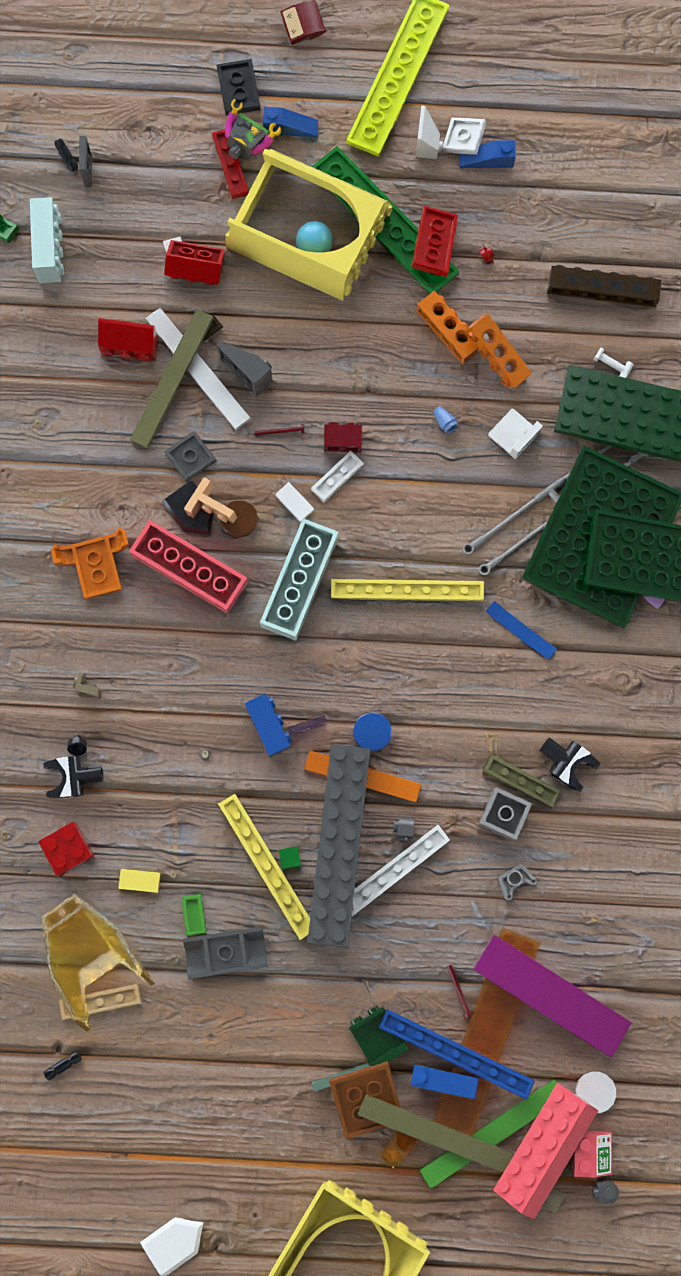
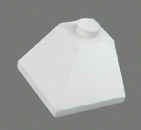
(428, 137)

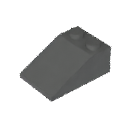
(247, 367)

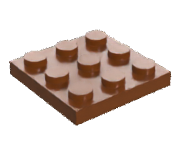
(350, 1091)

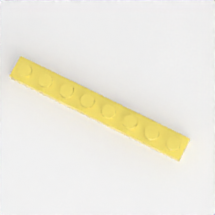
(407, 590)
(266, 865)

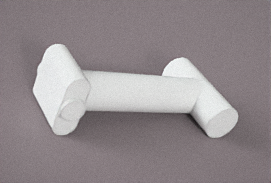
(625, 370)

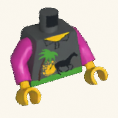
(245, 135)

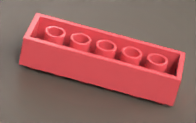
(188, 566)
(545, 1151)

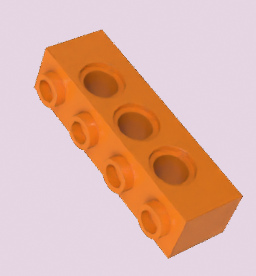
(426, 310)
(519, 370)

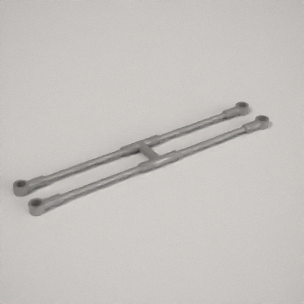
(550, 490)

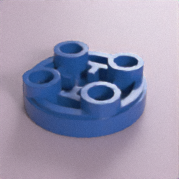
(372, 731)

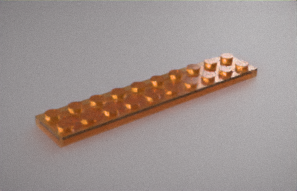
(485, 1035)

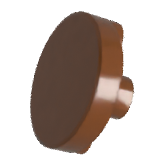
(246, 519)

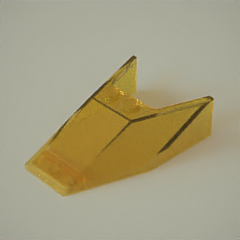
(81, 951)

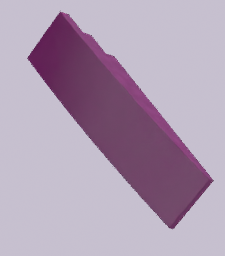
(552, 996)

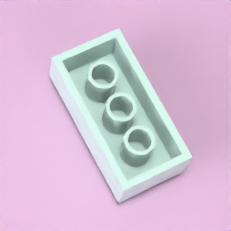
(46, 240)

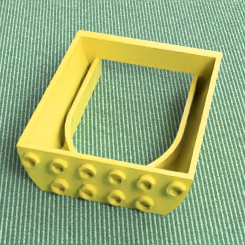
(326, 271)
(331, 1205)

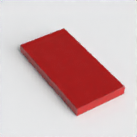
(434, 241)

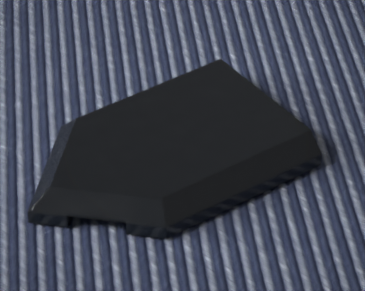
(175, 505)

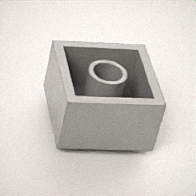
(505, 814)

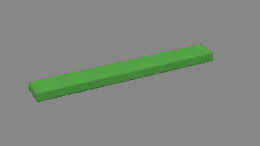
(492, 1132)

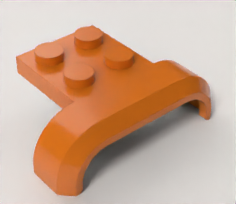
(94, 562)

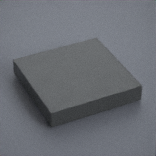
(85, 161)
(190, 456)

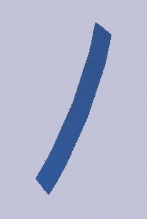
(520, 630)

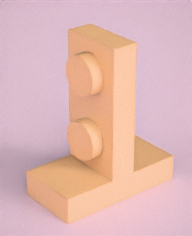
(201, 500)

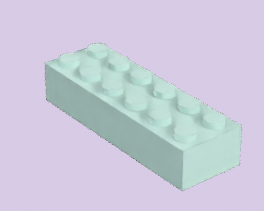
(299, 579)

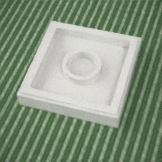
(464, 136)

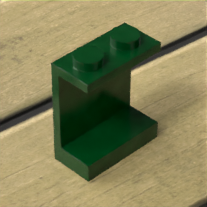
(376, 1043)

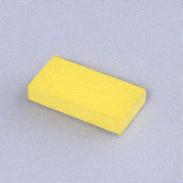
(139, 880)

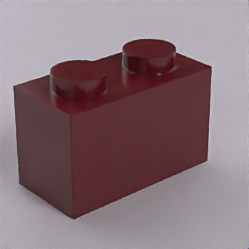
(342, 437)

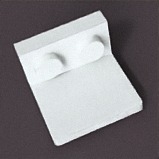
(514, 433)

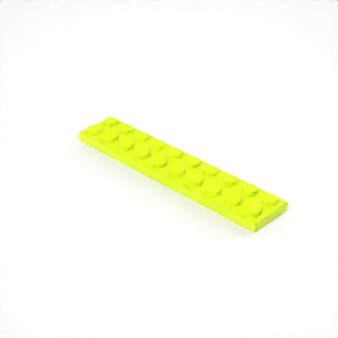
(397, 75)

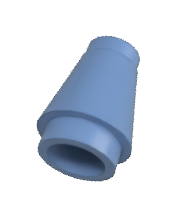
(445, 420)

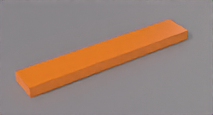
(376, 780)

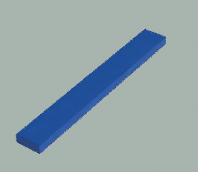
(457, 1054)

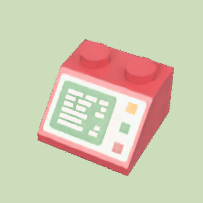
(593, 1155)

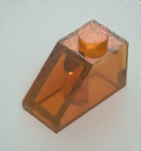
(397, 1148)

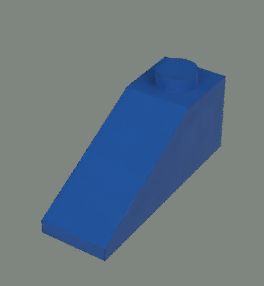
(290, 122)
(491, 155)
(444, 1082)

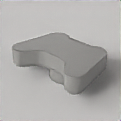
(513, 878)

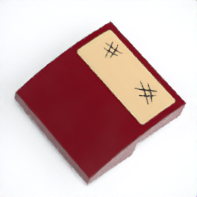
(303, 21)

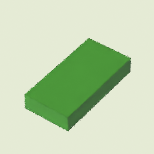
(194, 915)

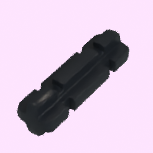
(66, 155)
(62, 1065)

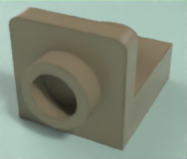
(88, 690)
(554, 1200)

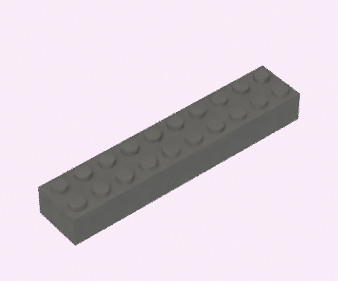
(339, 846)

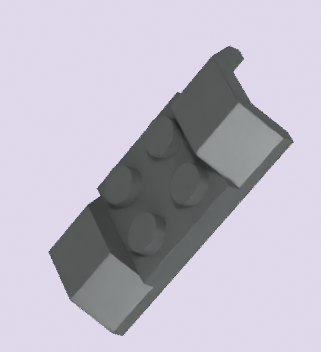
(225, 952)

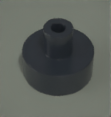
(76, 746)

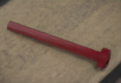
(281, 430)
(467, 1013)

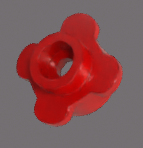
(487, 254)

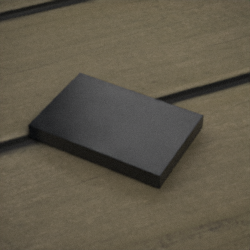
(238, 83)

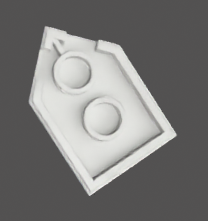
(173, 1244)

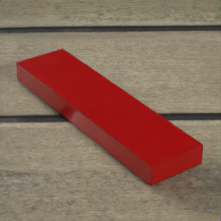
(231, 167)

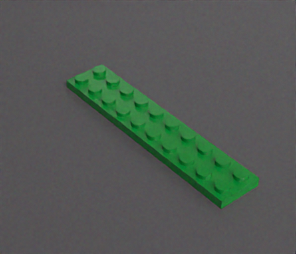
(398, 232)

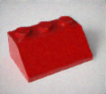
(194, 262)
(127, 339)

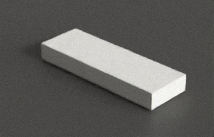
(337, 476)

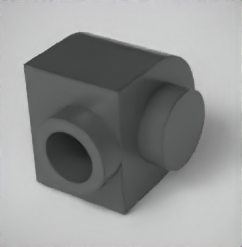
(404, 828)
(605, 1191)

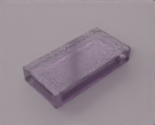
(307, 725)

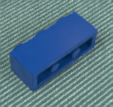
(268, 724)

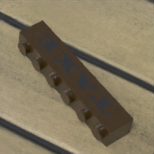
(604, 286)

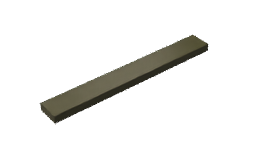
(171, 378)
(435, 1133)

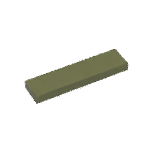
(521, 781)

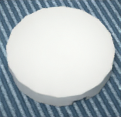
(596, 1090)

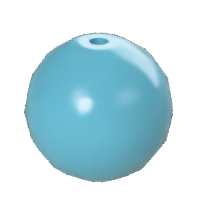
(314, 237)

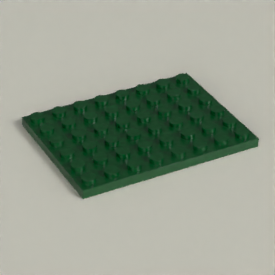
(562, 549)

